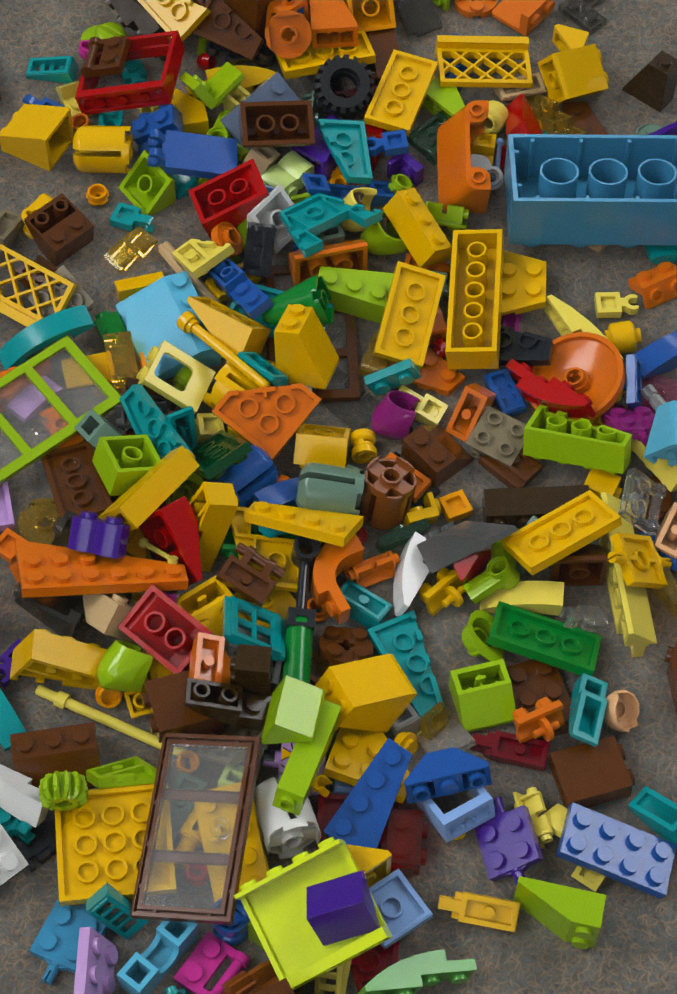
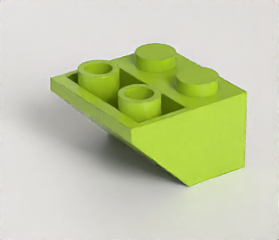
(482, 695)

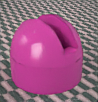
(83, 49)

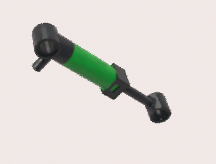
(299, 619)

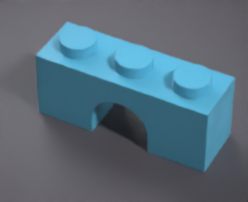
(147, 970)

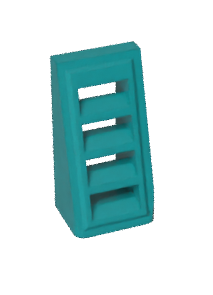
(65, 74)
(107, 894)

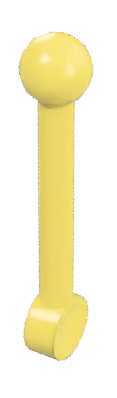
(171, 559)

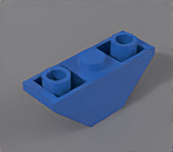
(445, 774)

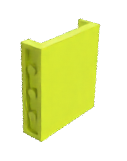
(280, 915)

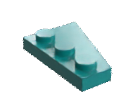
(348, 147)

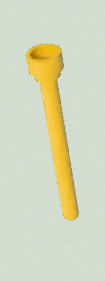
(189, 324)

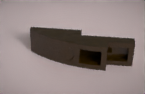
(136, 18)
(227, 703)

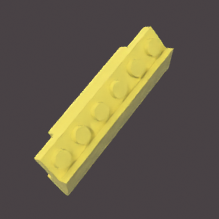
(628, 603)

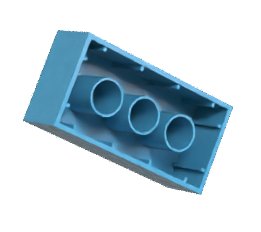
(591, 189)

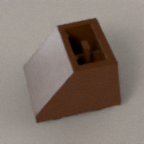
(59, 229)

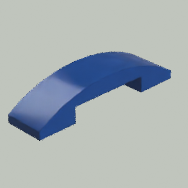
(318, 184)

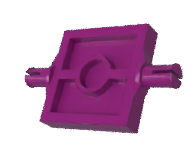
(633, 421)

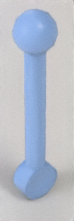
(499, 142)

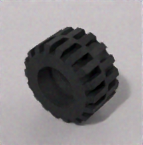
(354, 71)

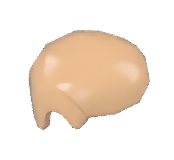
(622, 711)

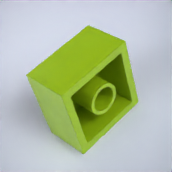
(123, 461)

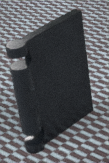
(43, 845)

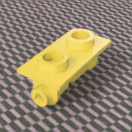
(536, 805)

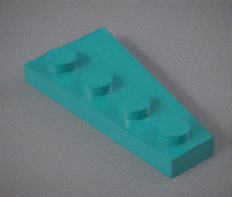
(149, 420)

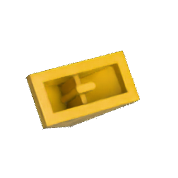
(568, 37)

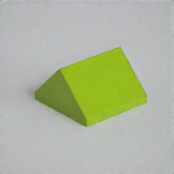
(148, 187)
(293, 712)

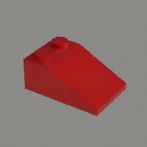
(229, 196)
(175, 531)
(163, 629)

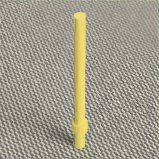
(63, 700)

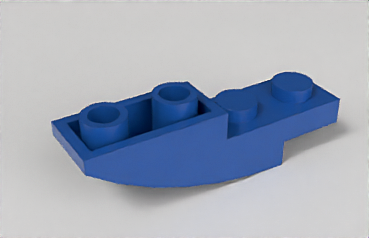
(240, 289)

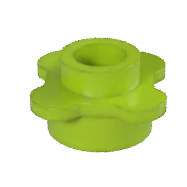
(399, 182)

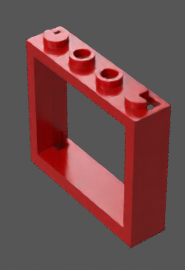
(138, 95)

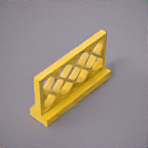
(483, 48)
(18, 311)

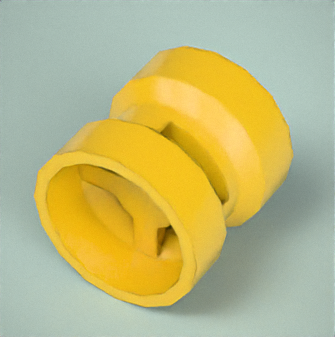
(363, 445)

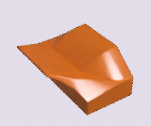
(209, 659)

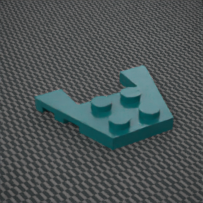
(319, 213)

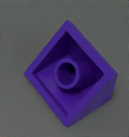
(341, 908)

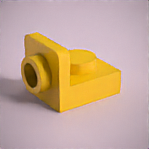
(430, 512)

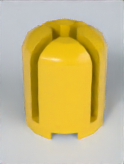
(102, 149)
(227, 380)

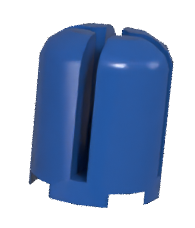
(250, 475)

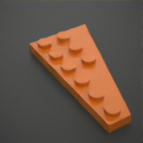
(64, 572)

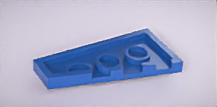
(369, 804)

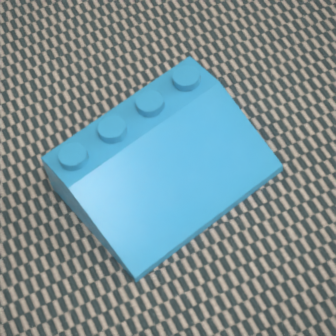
(153, 318)

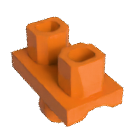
(539, 722)

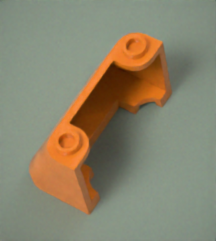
(457, 180)

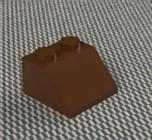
(434, 453)
(582, 567)

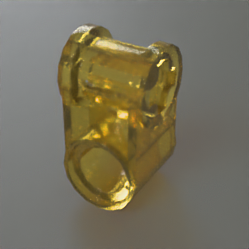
(370, 362)

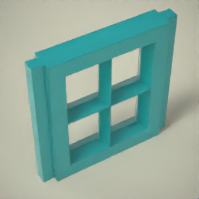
(231, 622)

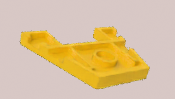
(523, 284)
(274, 548)

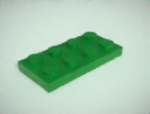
(544, 639)

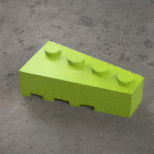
(358, 291)
(576, 442)

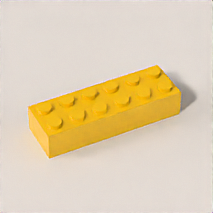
(475, 299)

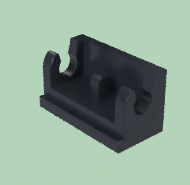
(259, 249)

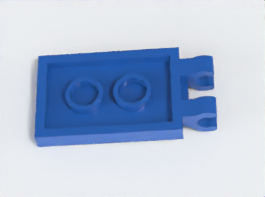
(191, 153)

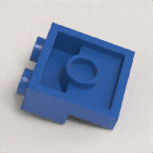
(165, 118)

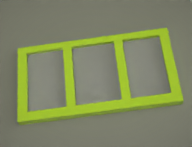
(45, 403)

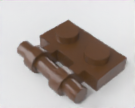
(247, 580)

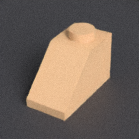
(667, 537)

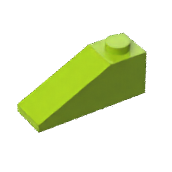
(442, 99)

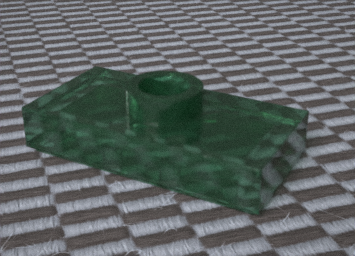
(400, 535)

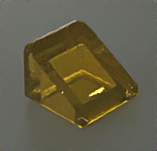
(433, 722)

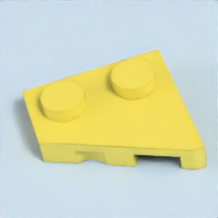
(201, 256)

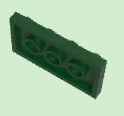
(219, 453)

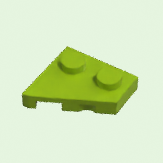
(122, 773)

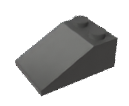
(459, 541)

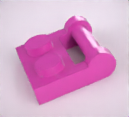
(206, 961)

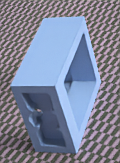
(453, 822)

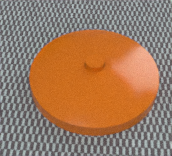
(590, 366)

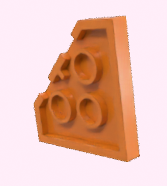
(267, 414)

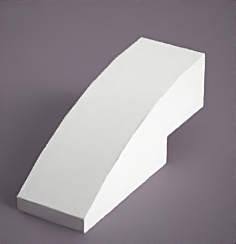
(408, 574)
(20, 797)

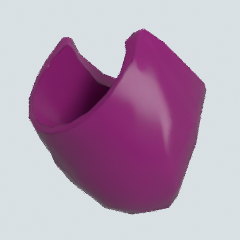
(394, 415)

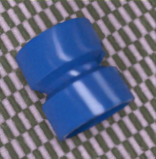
(236, 933)

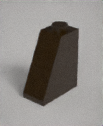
(655, 82)

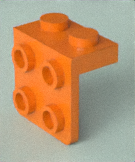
(523, 14)

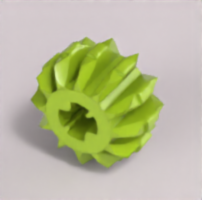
(63, 790)

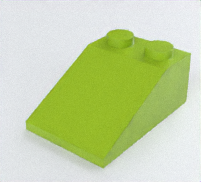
(564, 910)

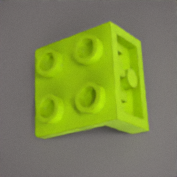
(217, 87)

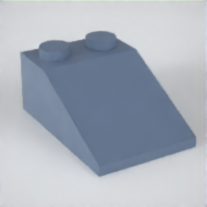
(271, 89)

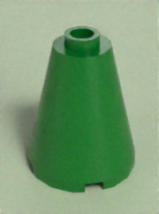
(310, 293)

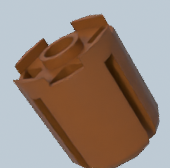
(387, 492)

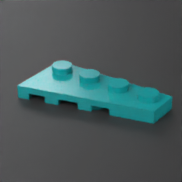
(405, 641)

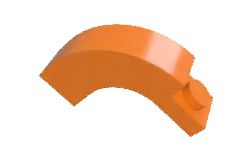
(327, 566)

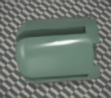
(330, 488)

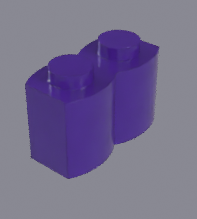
(98, 535)

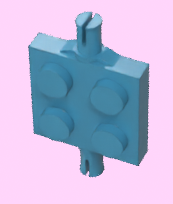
(59, 938)

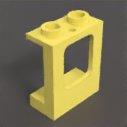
(196, 386)

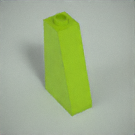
(305, 763)

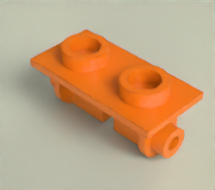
(373, 569)

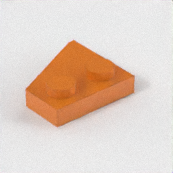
(437, 376)

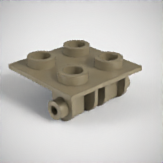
(78, 298)
(496, 437)

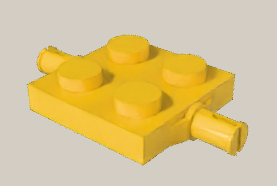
(638, 560)

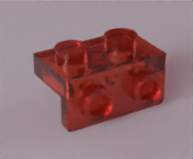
(405, 839)

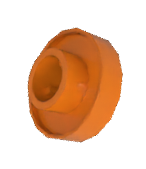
(227, 233)

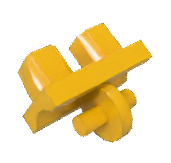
(444, 592)

